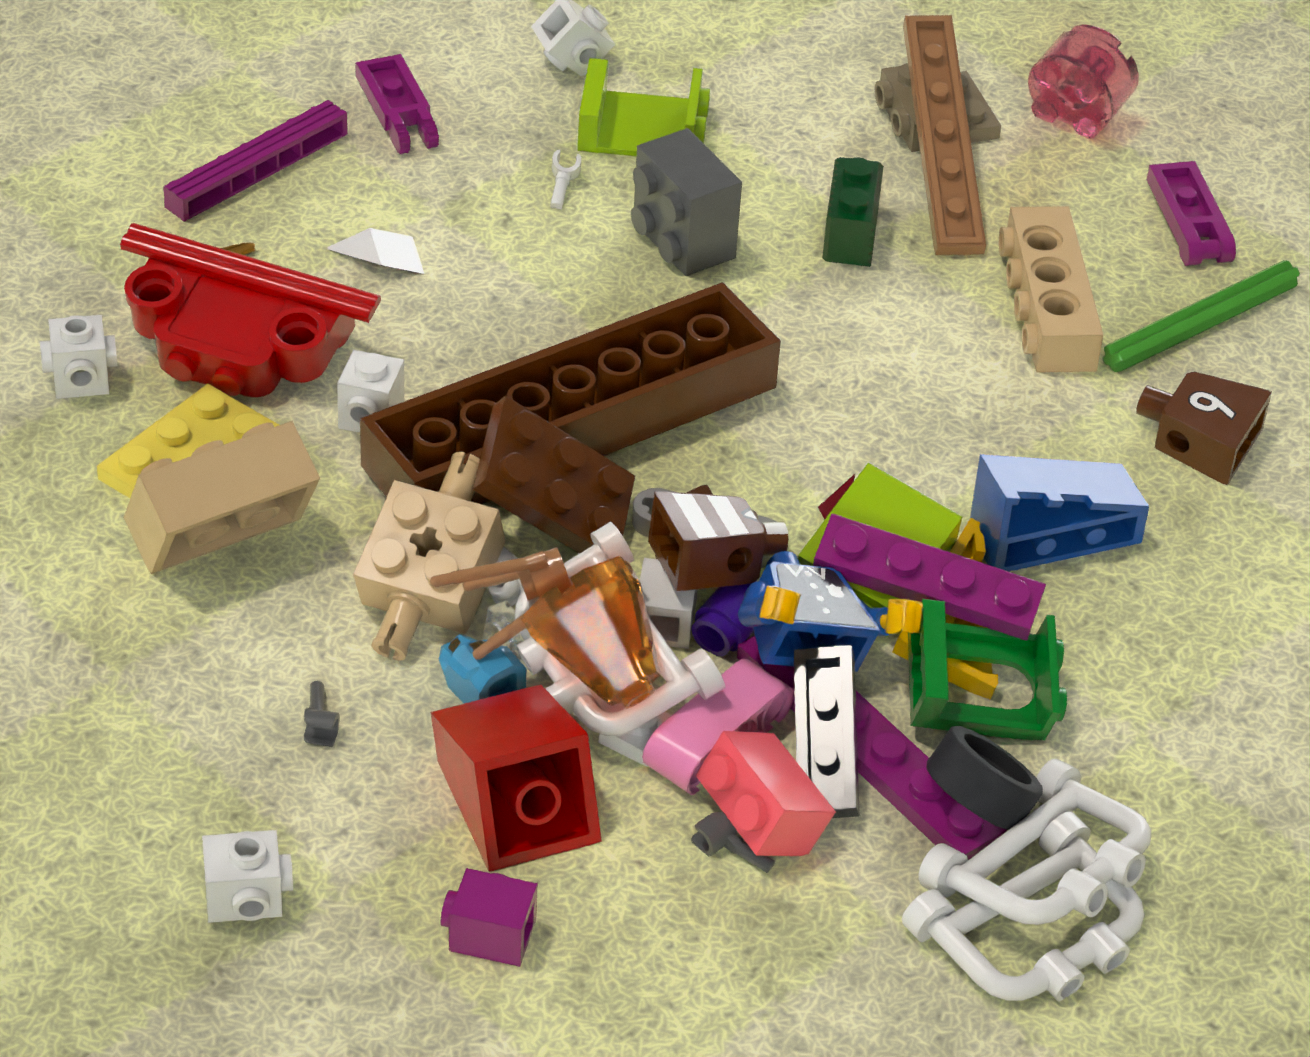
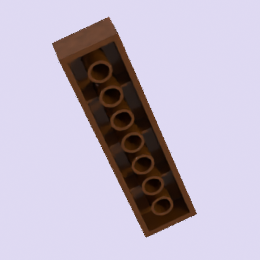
(596, 387)

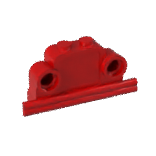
(236, 316)

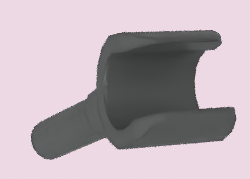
(320, 724)
(718, 832)

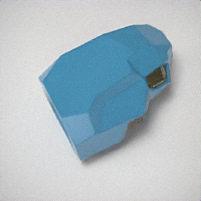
(482, 678)

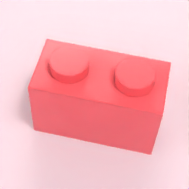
(765, 794)

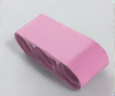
(745, 705)

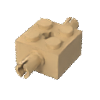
(423, 537)

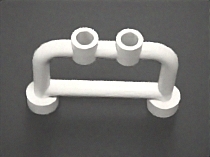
(682, 678)
(1077, 890)
(1055, 971)

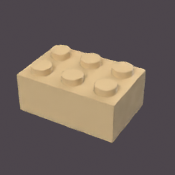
(220, 495)

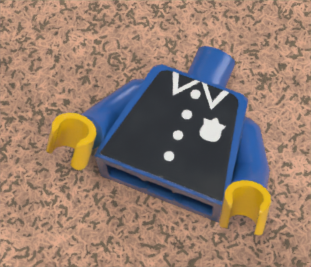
(816, 608)

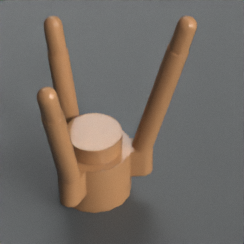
(536, 573)

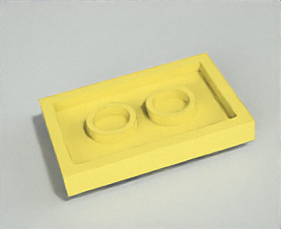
(196, 421)

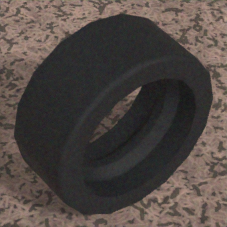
(984, 777)

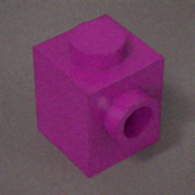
(490, 916)

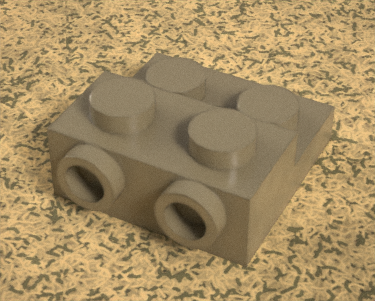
(895, 95)

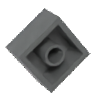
(686, 202)

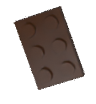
(550, 477)

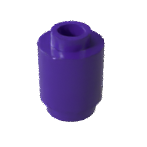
(717, 621)

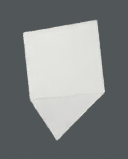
(382, 249)

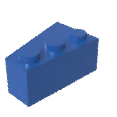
(1054, 509)

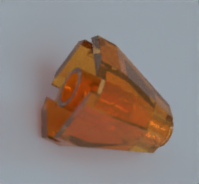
(600, 632)

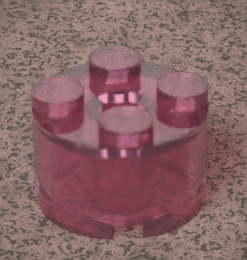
(1082, 80)

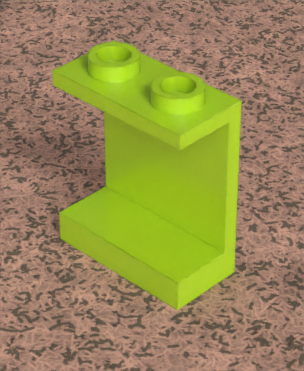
(622, 120)

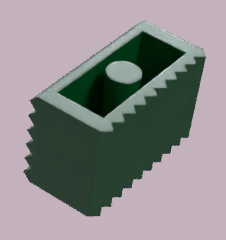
(852, 211)

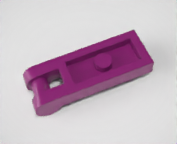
(1191, 212)

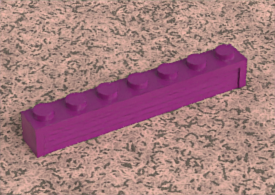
(255, 160)

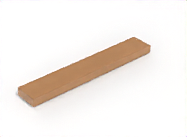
(944, 135)

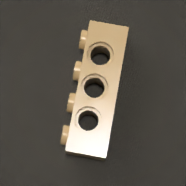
(1051, 289)

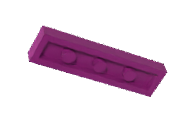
(926, 572)

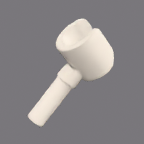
(563, 177)

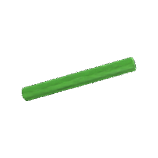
(1200, 316)

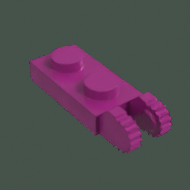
(397, 100)

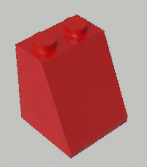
(519, 775)

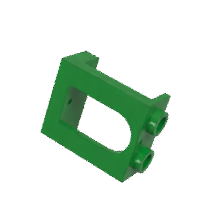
(1036, 658)

